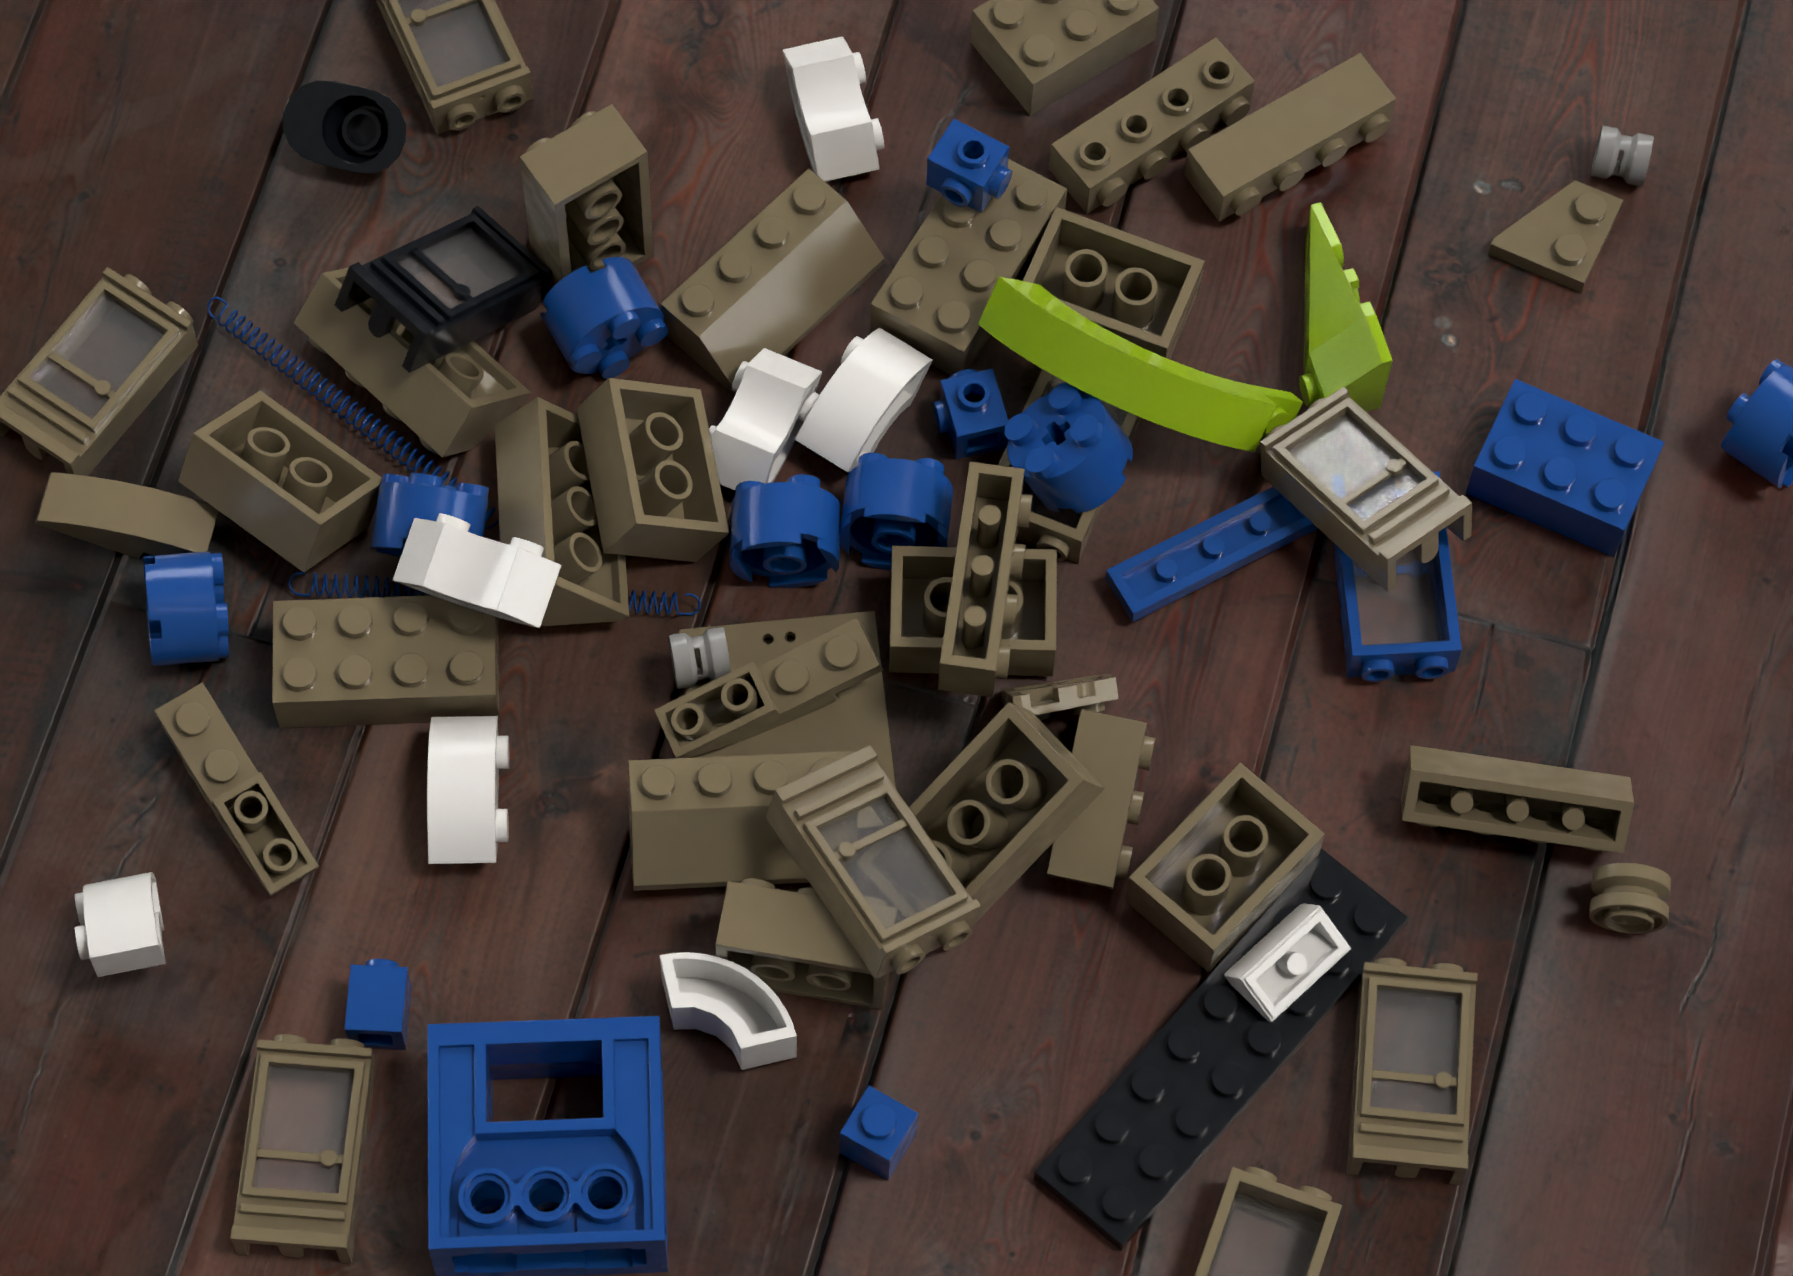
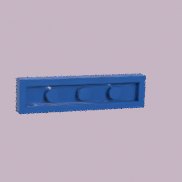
(1206, 552)

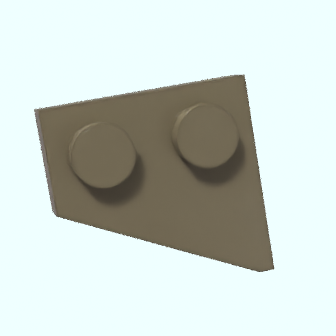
(1561, 235)
(1076, 693)

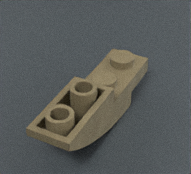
(769, 694)
(235, 790)

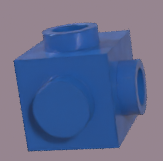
(968, 167)
(971, 413)

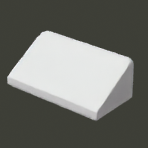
(1288, 960)

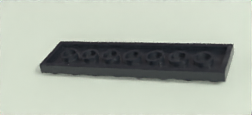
(1208, 1065)

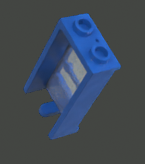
(1400, 630)

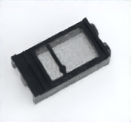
(448, 286)

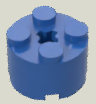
(603, 317)
(1764, 426)
(1069, 449)
(423, 497)
(894, 505)
(785, 532)
(186, 608)

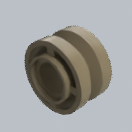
(1630, 898)

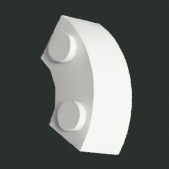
(831, 108)
(862, 398)
(762, 418)
(477, 571)
(464, 789)
(120, 924)
(730, 1004)

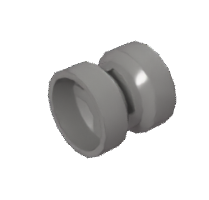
(1633, 160)
(712, 656)

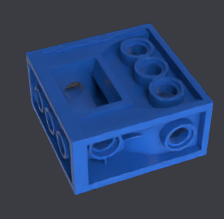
(546, 1162)

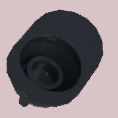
(344, 126)

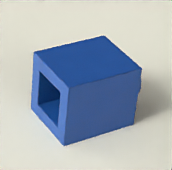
(378, 1004)
(878, 1133)

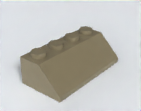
(772, 280)
(445, 402)
(550, 502)
(707, 819)

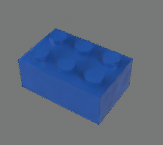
(1564, 467)

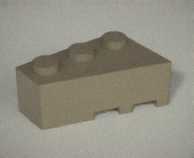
(1093, 845)

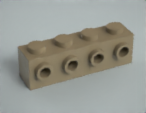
(1151, 126)
(1290, 138)
(981, 580)
(1517, 799)

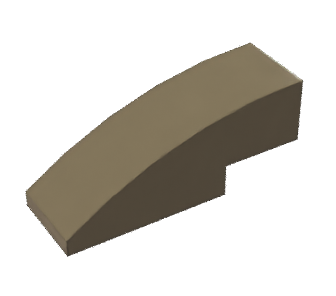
(125, 516)

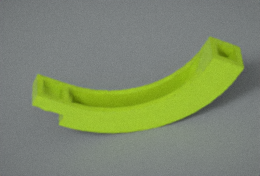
(1130, 376)

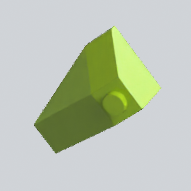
(1340, 334)

